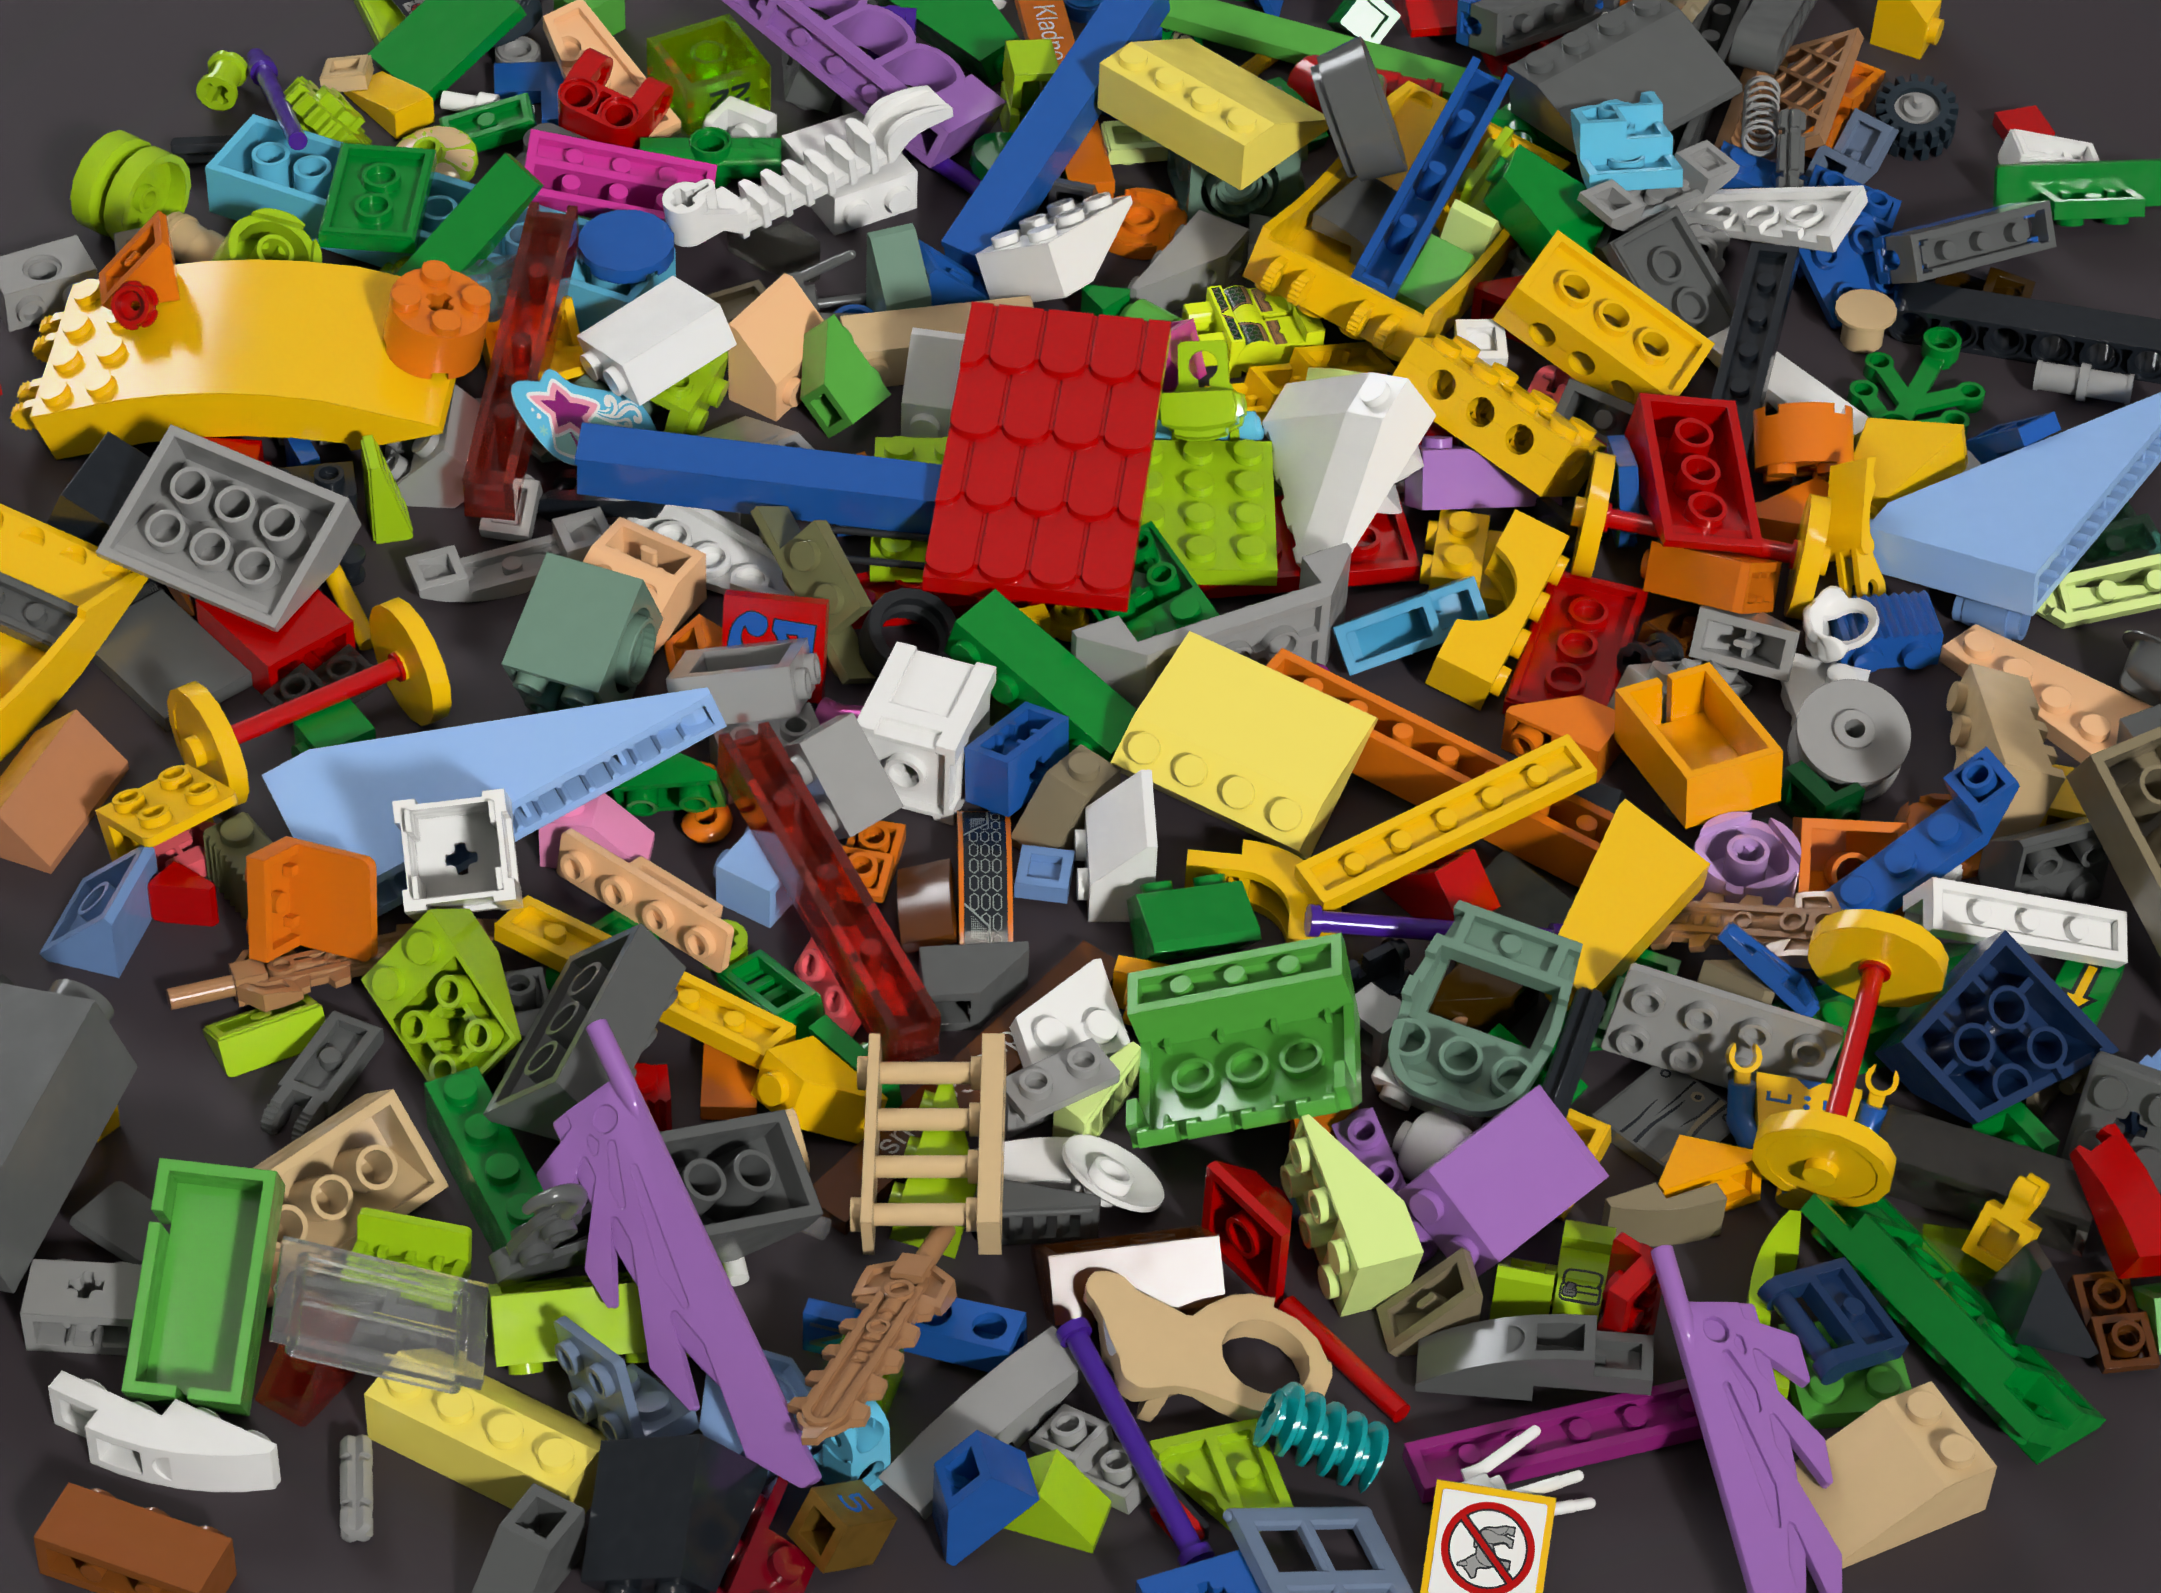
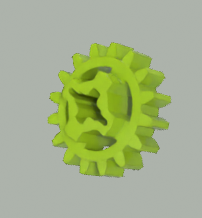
(326, 112)

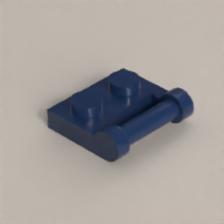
(1844, 1309)

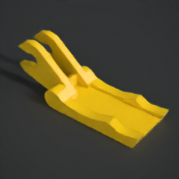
(1849, 527)

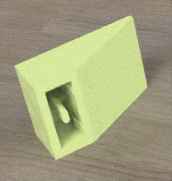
(1350, 1220)

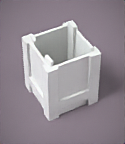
(921, 722)
(431, 835)

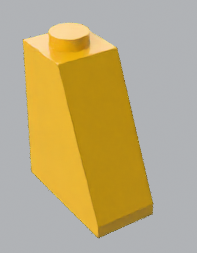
(1910, 456)

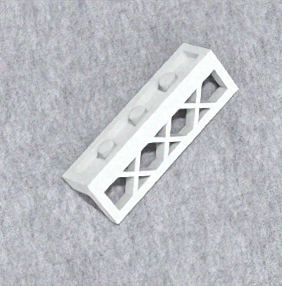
(2036, 922)

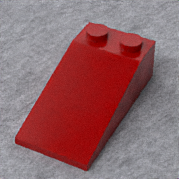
(1694, 473)

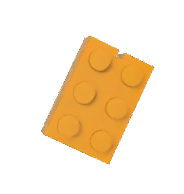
(1707, 753)

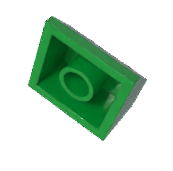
(1191, 920)

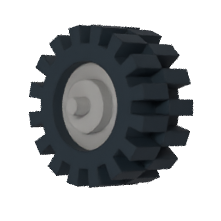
(1920, 113)

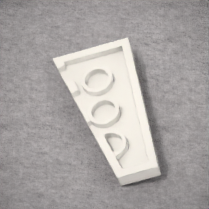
(733, 554)

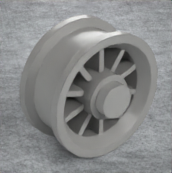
(1851, 735)

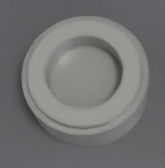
(519, 50)

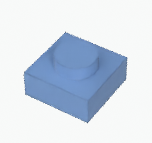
(1044, 874)

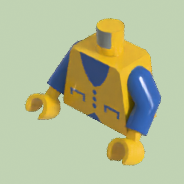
(1754, 1101)

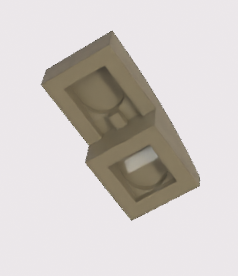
(1670, 1221)

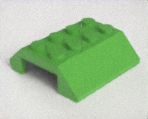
(1244, 1041)

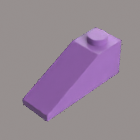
(1462, 480)

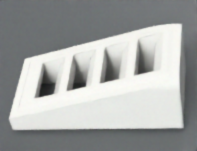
(2033, 147)

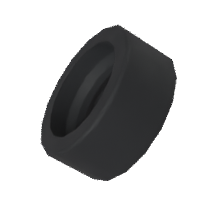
(907, 604)

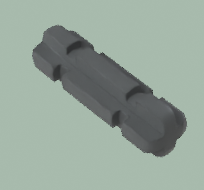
(1790, 148)

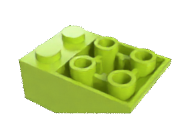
(446, 995)

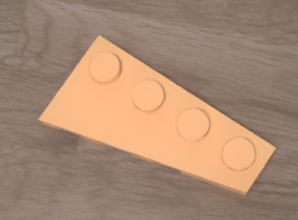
(578, 28)
(2077, 709)

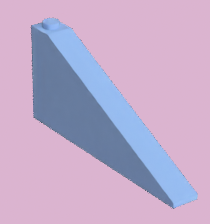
(2023, 518)
(541, 760)

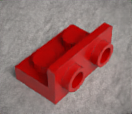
(1630, 1289)

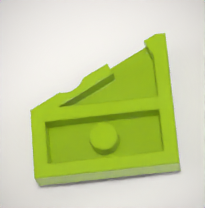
(1223, 1468)

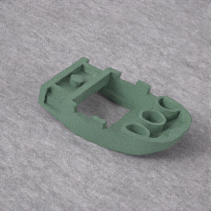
(1460, 1064)

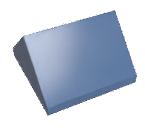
(105, 916)

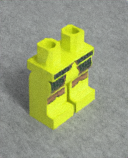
(1254, 325)

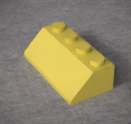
(487, 1439)

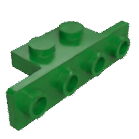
(2083, 189)

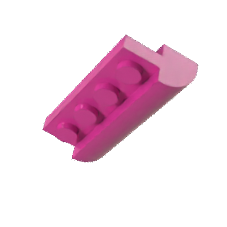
(605, 175)

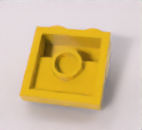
(1461, 549)

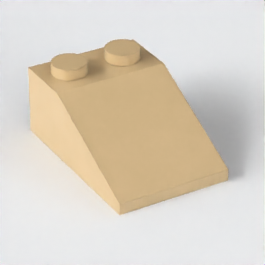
(1899, 1474)

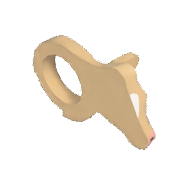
(1170, 1353)

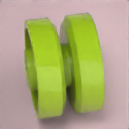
(126, 183)

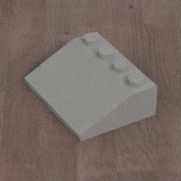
(230, 529)

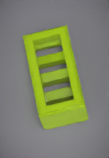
(383, 500)

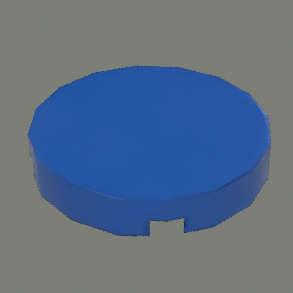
(626, 246)

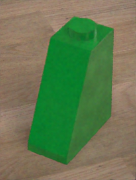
(1537, 200)

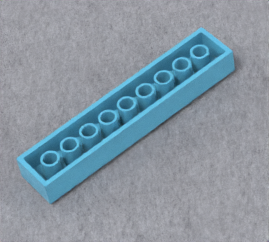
(264, 172)

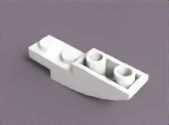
(176, 1450)

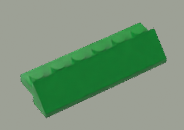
(1955, 1326)

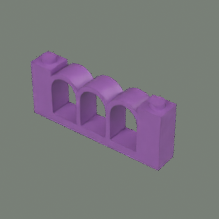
(832, 55)

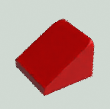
(182, 897)

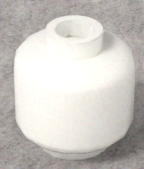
(1426, 1142)

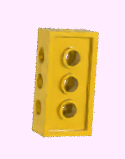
(1601, 325)
(1500, 417)

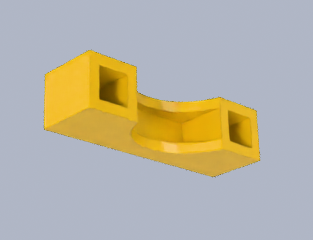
(1476, 651)

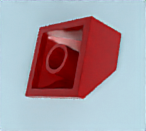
(1251, 1226)

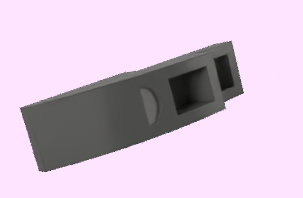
(1526, 1351)

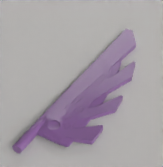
(681, 1283)
(1752, 1436)

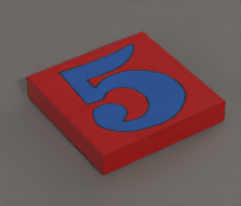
(775, 617)

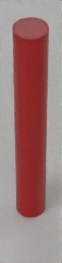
(1349, 1363)

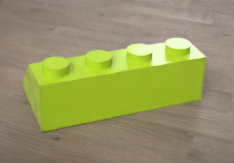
(526, 1316)

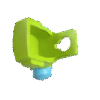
(1206, 412)

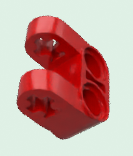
(604, 114)

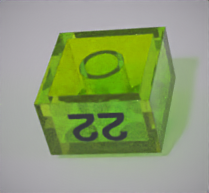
(707, 66)

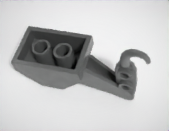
(739, 1175)

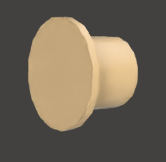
(1864, 319)

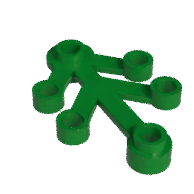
(1940, 350)

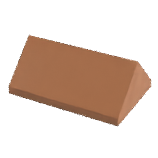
(54, 790)

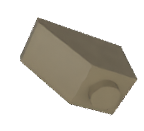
(1061, 800)

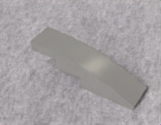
(1002, 1404)

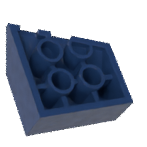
(1992, 1034)

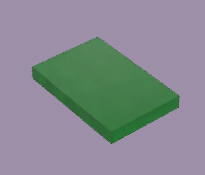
(444, 40)
(377, 198)

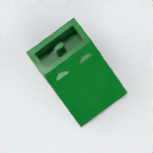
(1161, 591)

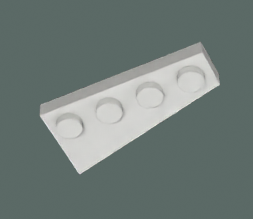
(1784, 216)

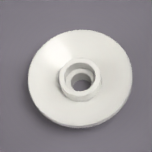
(1112, 1174)

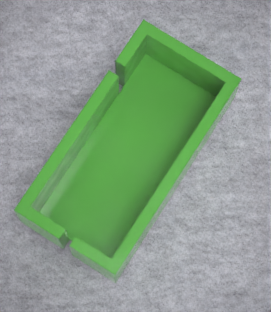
(204, 1286)

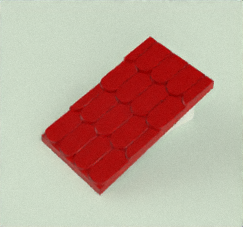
(1047, 457)

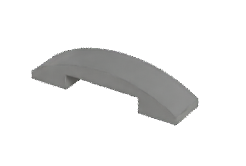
(1704, 173)
(504, 570)

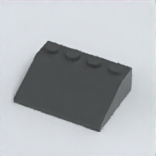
(1619, 57)

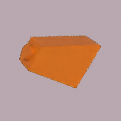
(1712, 578)

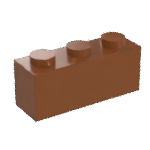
(130, 1548)

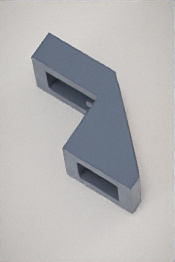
(1858, 149)

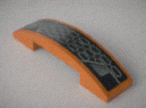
(984, 878)

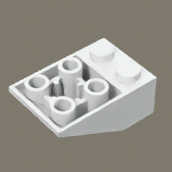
(1053, 250)

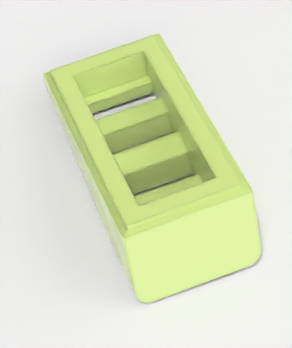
(1096, 1111)

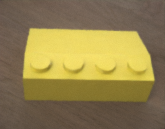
(1205, 108)
(1245, 744)

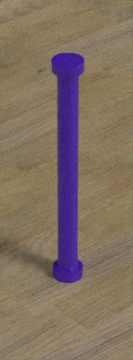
(1379, 925)
(1076, 1336)

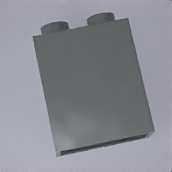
(57, 1092)

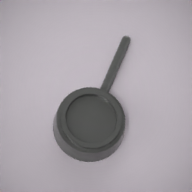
(1358, 112)

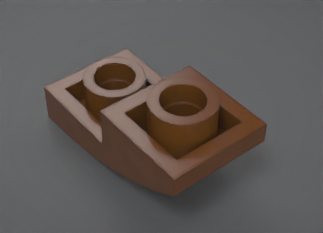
(927, 905)
(2114, 1322)

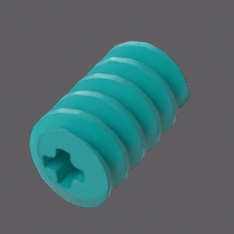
(1323, 1432)

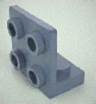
(615, 1396)

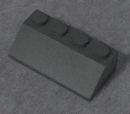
(618, 980)

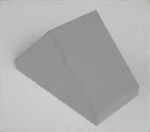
(1745, 642)

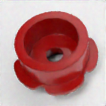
(122, 305)

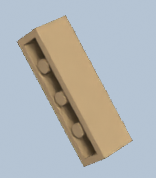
(886, 334)

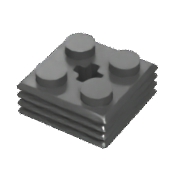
(2111, 1093)

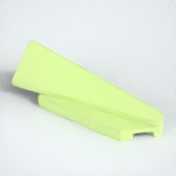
(2105, 593)

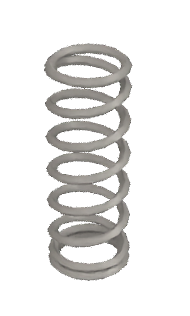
(1749, 104)

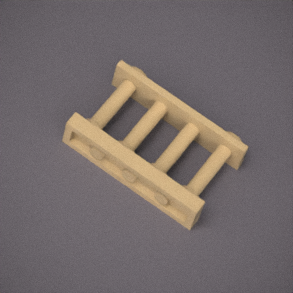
(980, 1166)

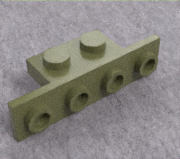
(818, 568)

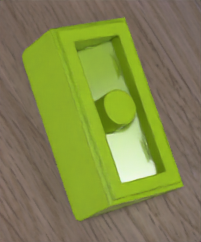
(263, 1037)

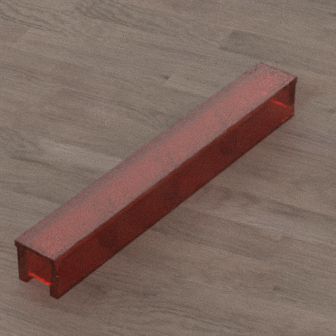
(521, 353)
(829, 895)

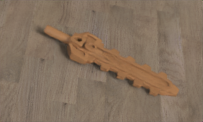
(1780, 928)
(286, 977)
(891, 1302)

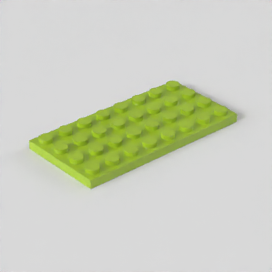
(1202, 496)

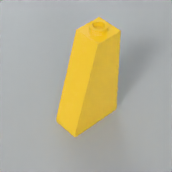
(1629, 896)

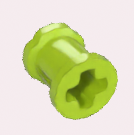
(219, 86)

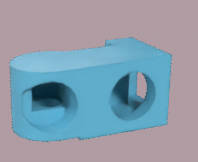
(856, 1449)

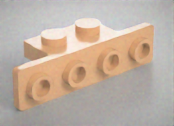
(649, 897)

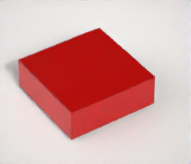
(2023, 118)

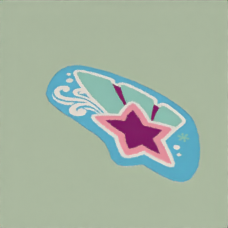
(557, 409)

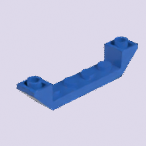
(1938, 844)

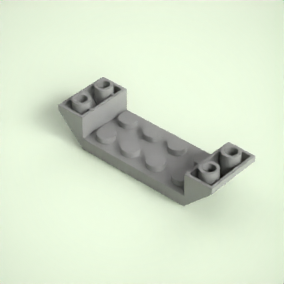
(1292, 621)

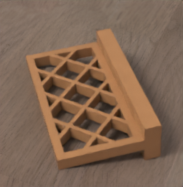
(1831, 89)

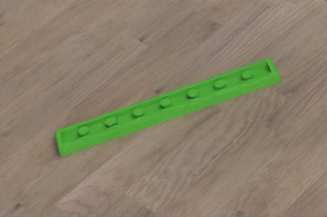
(1293, 40)

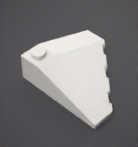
(1341, 452)

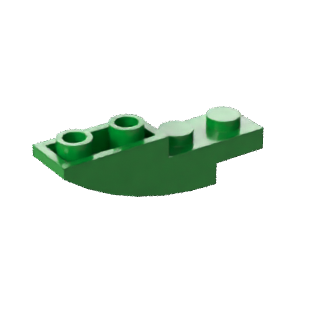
(671, 786)

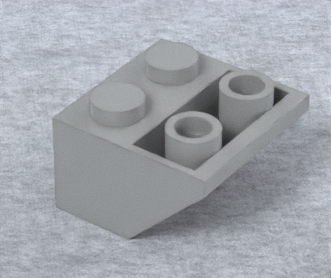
(433, 466)

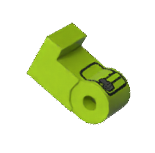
(1582, 1268)

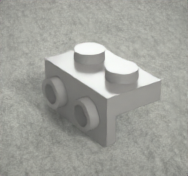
(1056, 1083)

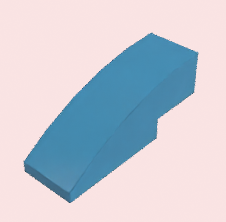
(1408, 625)

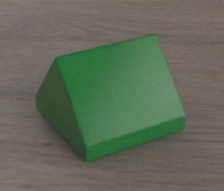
(1104, 300)

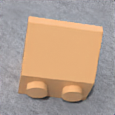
(769, 349)

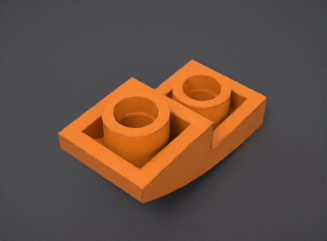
(876, 855)

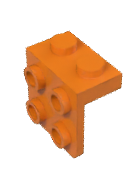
(311, 899)

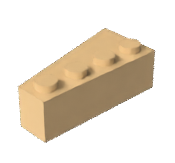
(2002, 714)

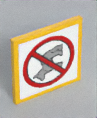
(1487, 1540)

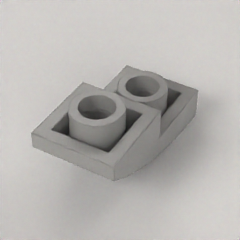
(1092, 1449)

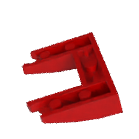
(2122, 1203)

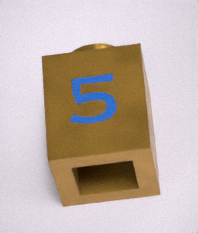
(842, 1526)

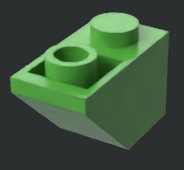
(837, 378)

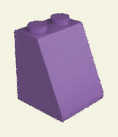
(1504, 1182)

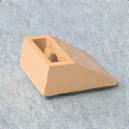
(669, 569)

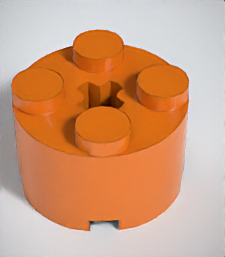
(436, 321)
(1801, 441)

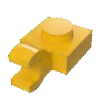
(2005, 1227)

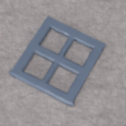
(1383, 1578)

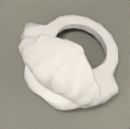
(1828, 606)

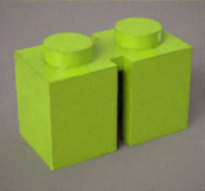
(1025, 73)

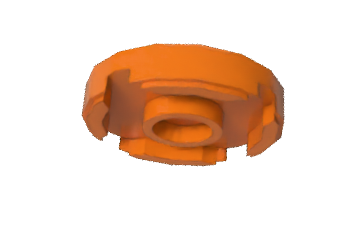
(1148, 224)

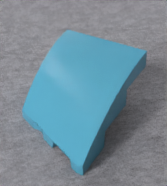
(1626, 144)

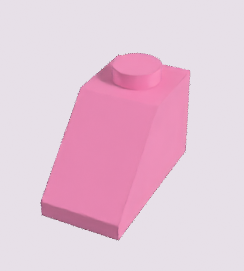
(603, 823)

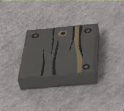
(1658, 1109)

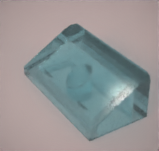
(495, 276)

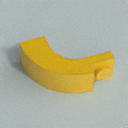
(1268, 881)

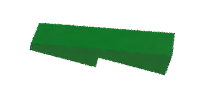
(480, 218)

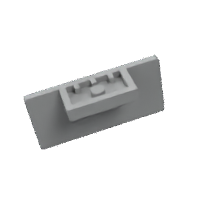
(1693, 1024)

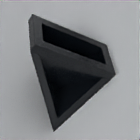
(2036, 1305)

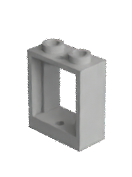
(752, 678)

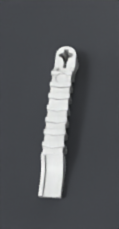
(701, 211)

